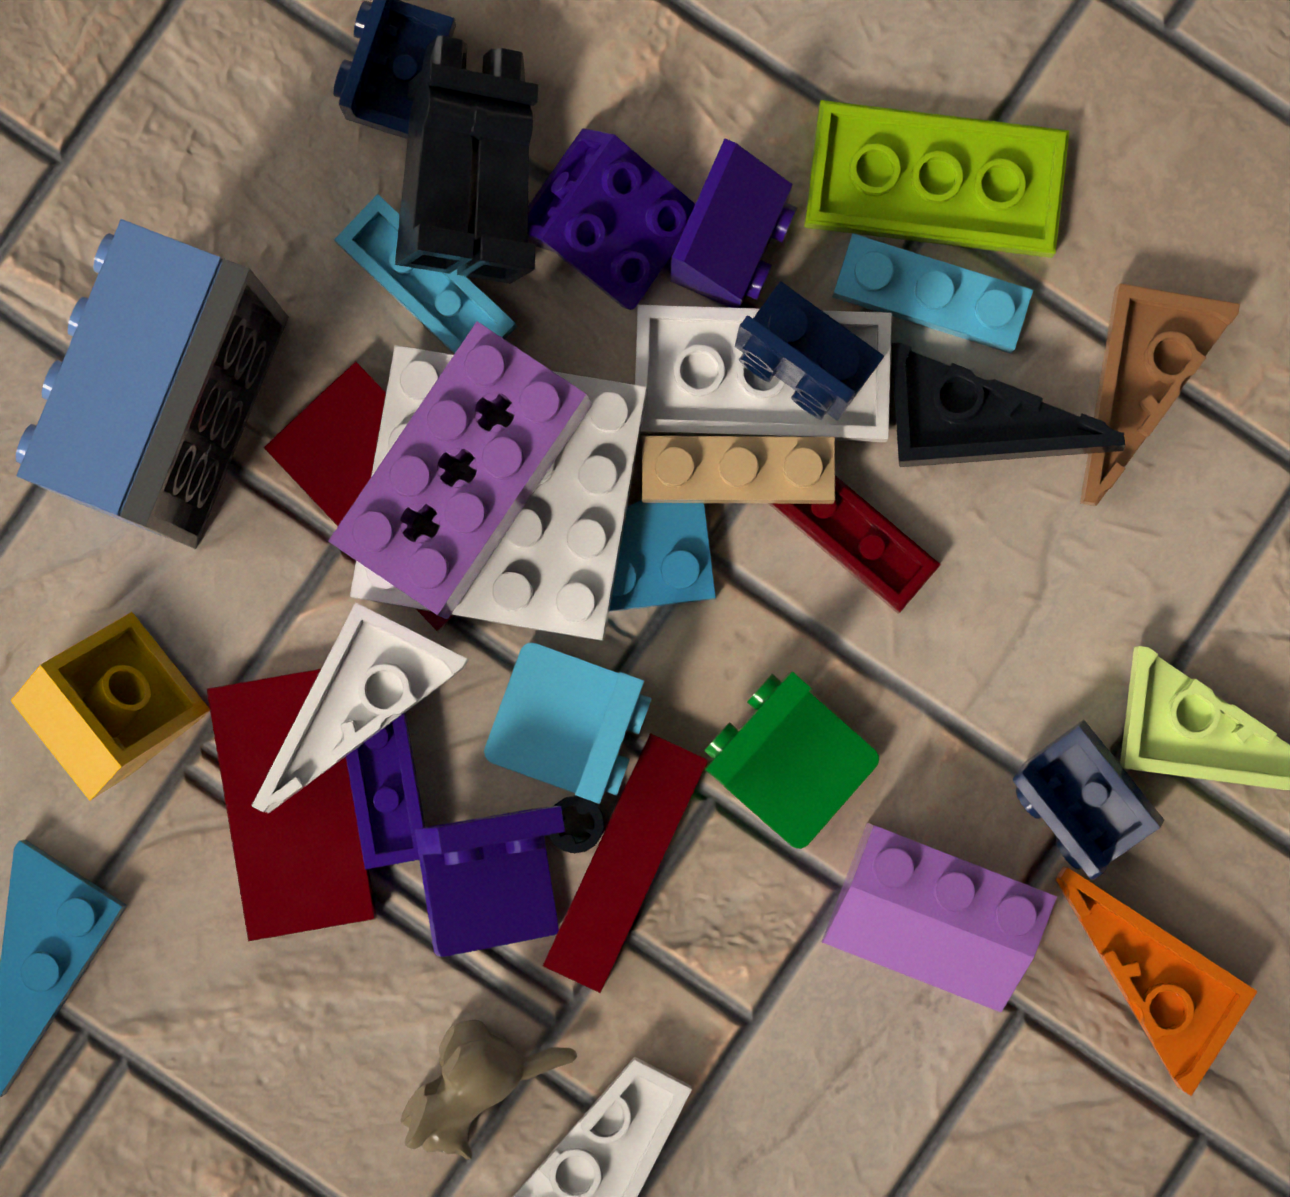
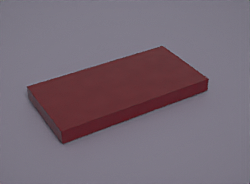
(334, 448)
(304, 858)

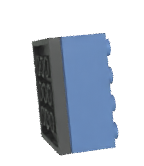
(153, 384)

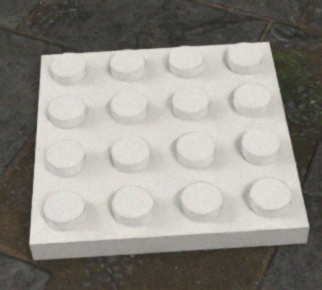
(565, 544)

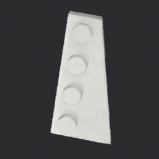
(615, 1139)

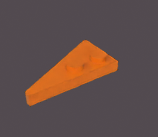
(1173, 990)

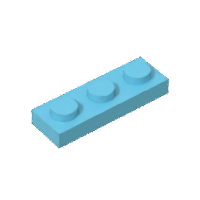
(932, 293)
(439, 300)

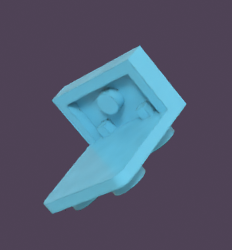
(566, 722)

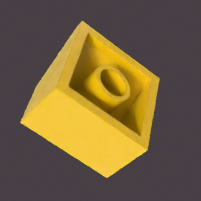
(109, 704)

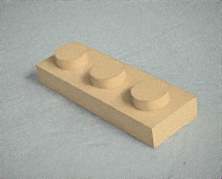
(738, 469)

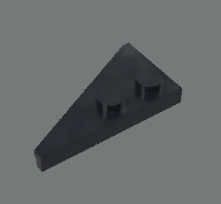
(960, 418)

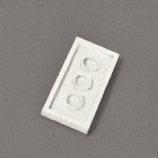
(705, 391)

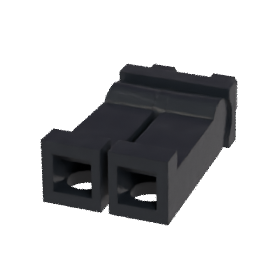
(468, 166)

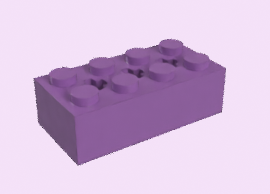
(451, 429)

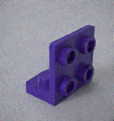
(609, 216)
(489, 880)

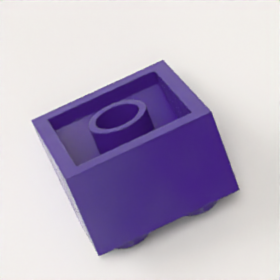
(732, 227)

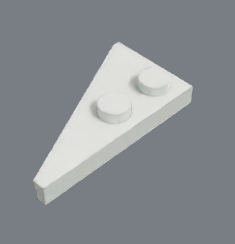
(364, 685)

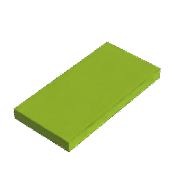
(936, 179)

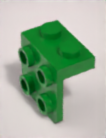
(791, 760)

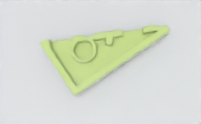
(1190, 732)

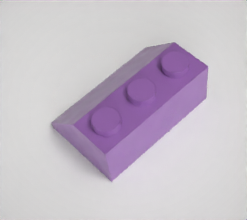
(938, 918)

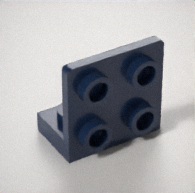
(806, 352)

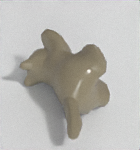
(474, 1076)

